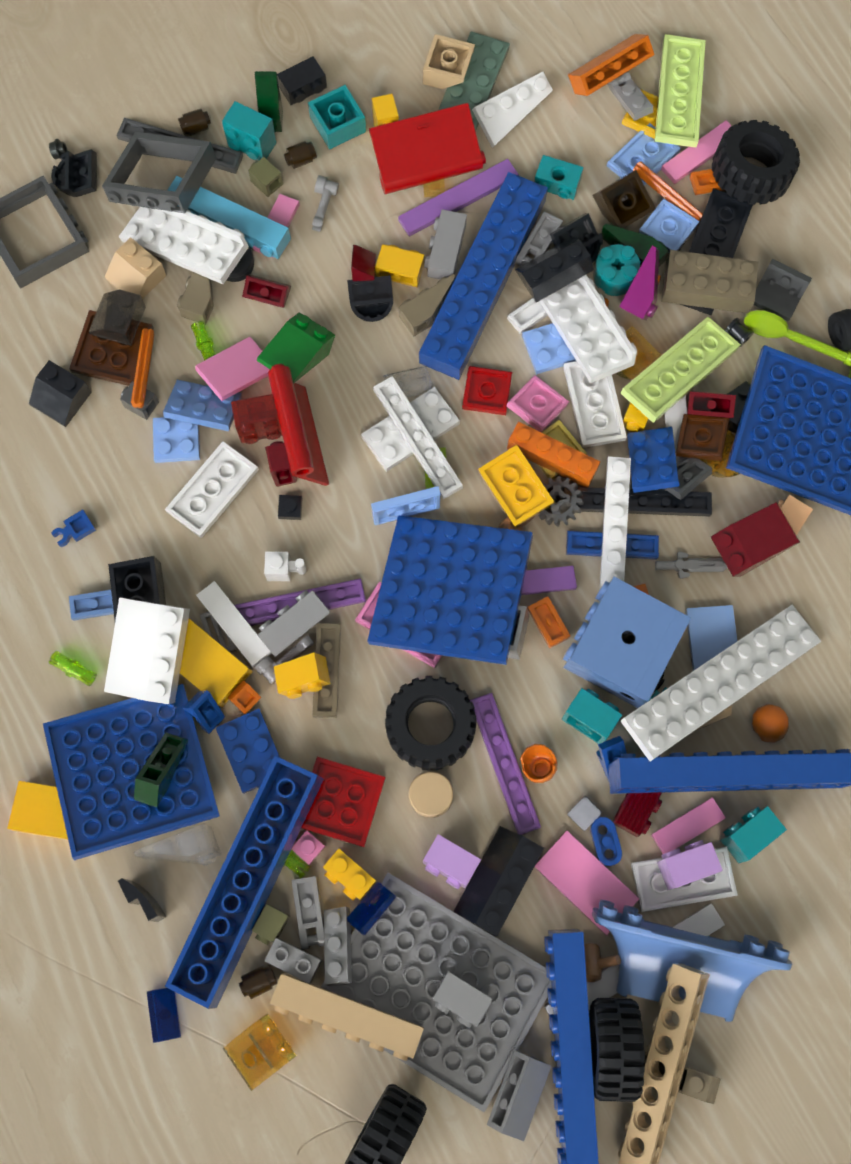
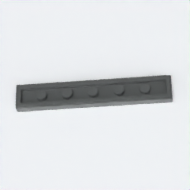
(227, 159)

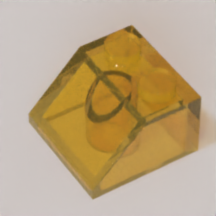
(259, 1052)

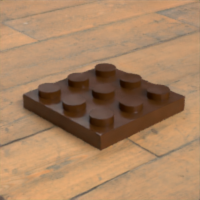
(106, 358)

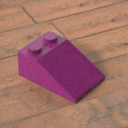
(644, 289)

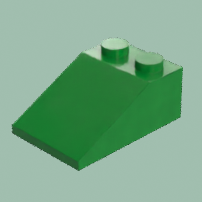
(298, 345)

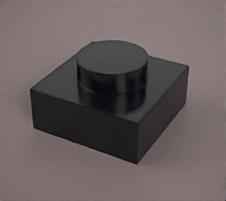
(290, 507)

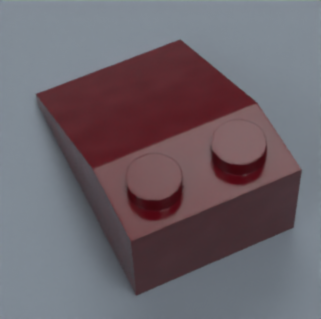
(755, 540)

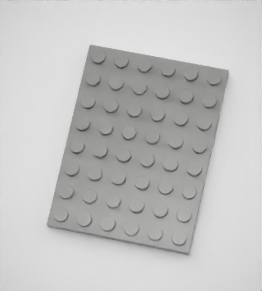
(402, 967)

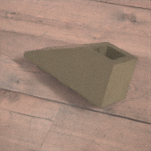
(197, 299)
(423, 309)
(696, 1083)

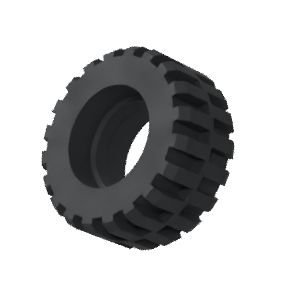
(764, 144)
(425, 691)
(617, 1049)
(389, 1128)

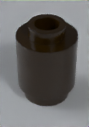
(194, 122)
(300, 154)
(257, 981)

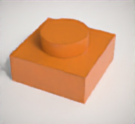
(244, 697)

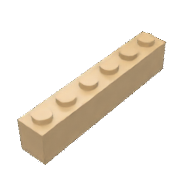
(346, 1015)

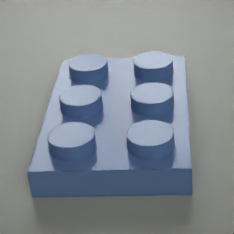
(199, 406)

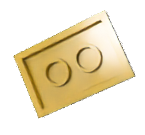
(516, 486)

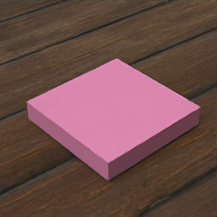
(537, 403)

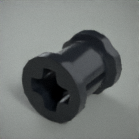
(739, 332)

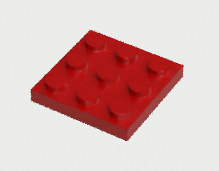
(344, 802)

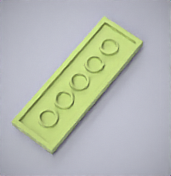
(680, 91)
(680, 369)

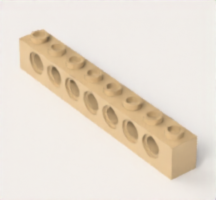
(674, 1060)

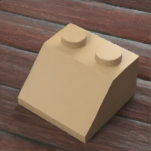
(447, 62)
(134, 269)

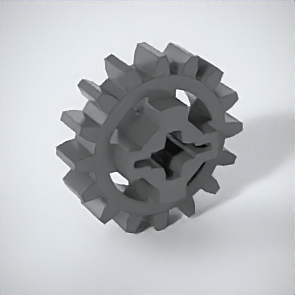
(567, 506)

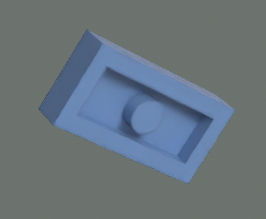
(91, 605)

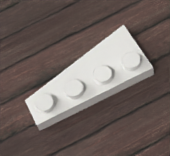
(508, 108)

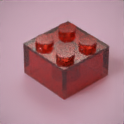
(256, 419)

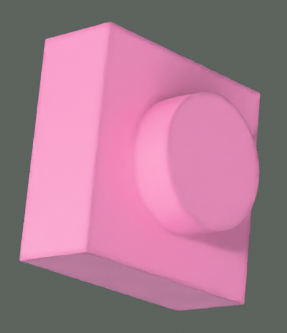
(308, 847)

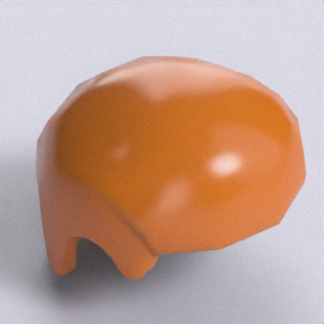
(770, 723)
(539, 763)

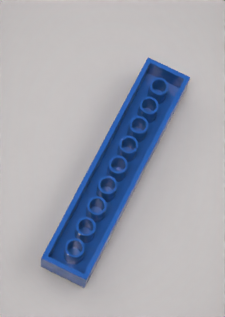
(483, 276)
(731, 772)
(244, 883)
(571, 1047)

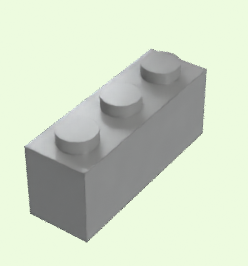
(446, 244)
(293, 622)
(519, 1095)

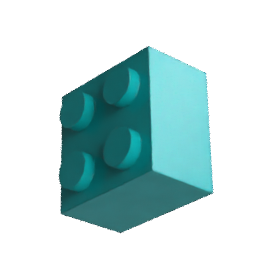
(337, 117)
(249, 131)
(592, 716)
(752, 835)

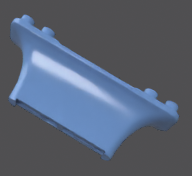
(652, 948)

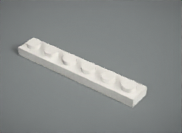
(417, 437)
(615, 519)

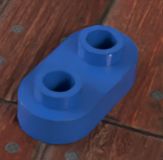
(607, 841)

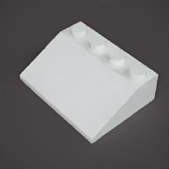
(147, 651)

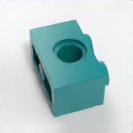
(568, 173)

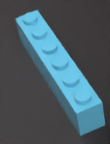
(258, 230)

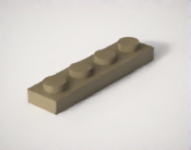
(329, 646)

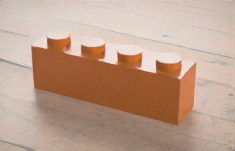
(611, 64)
(554, 455)

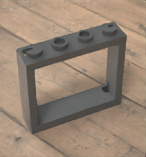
(197, 151)
(23, 197)

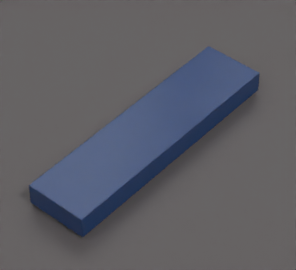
(590, 544)

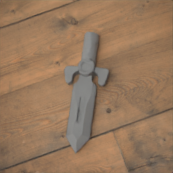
(691, 565)

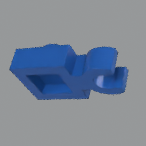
(77, 526)

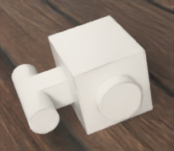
(279, 566)

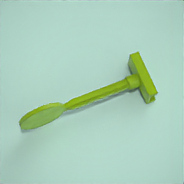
(774, 326)

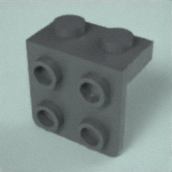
(781, 289)

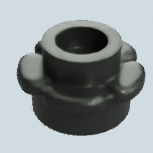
(57, 148)

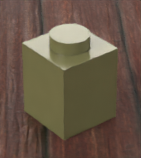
(265, 176)
(270, 924)

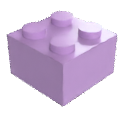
(451, 862)
(689, 866)

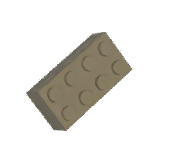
(710, 281)

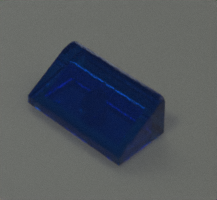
(371, 908)
(163, 1015)

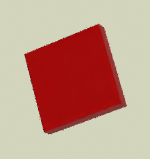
(487, 390)

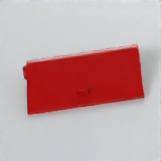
(426, 148)
(297, 426)

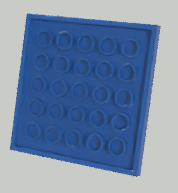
(797, 430)
(451, 589)
(96, 767)

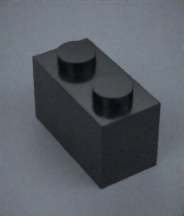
(302, 80)

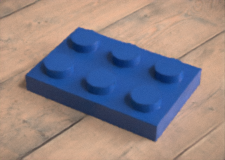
(653, 459)
(248, 748)

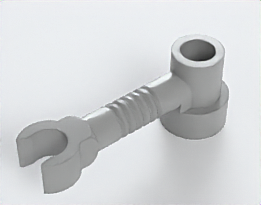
(327, 189)
(267, 665)

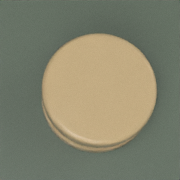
(431, 794)

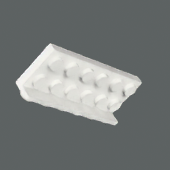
(188, 241)
(590, 329)

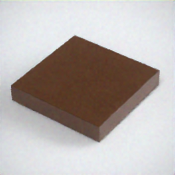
(702, 437)

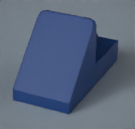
(205, 710)
(609, 751)

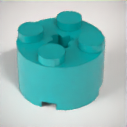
(616, 269)

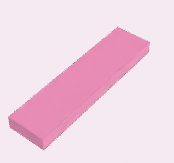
(693, 157)

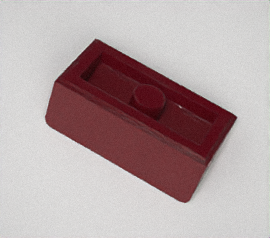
(363, 264)
(266, 291)

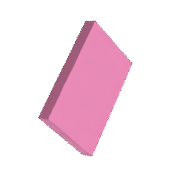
(233, 369)

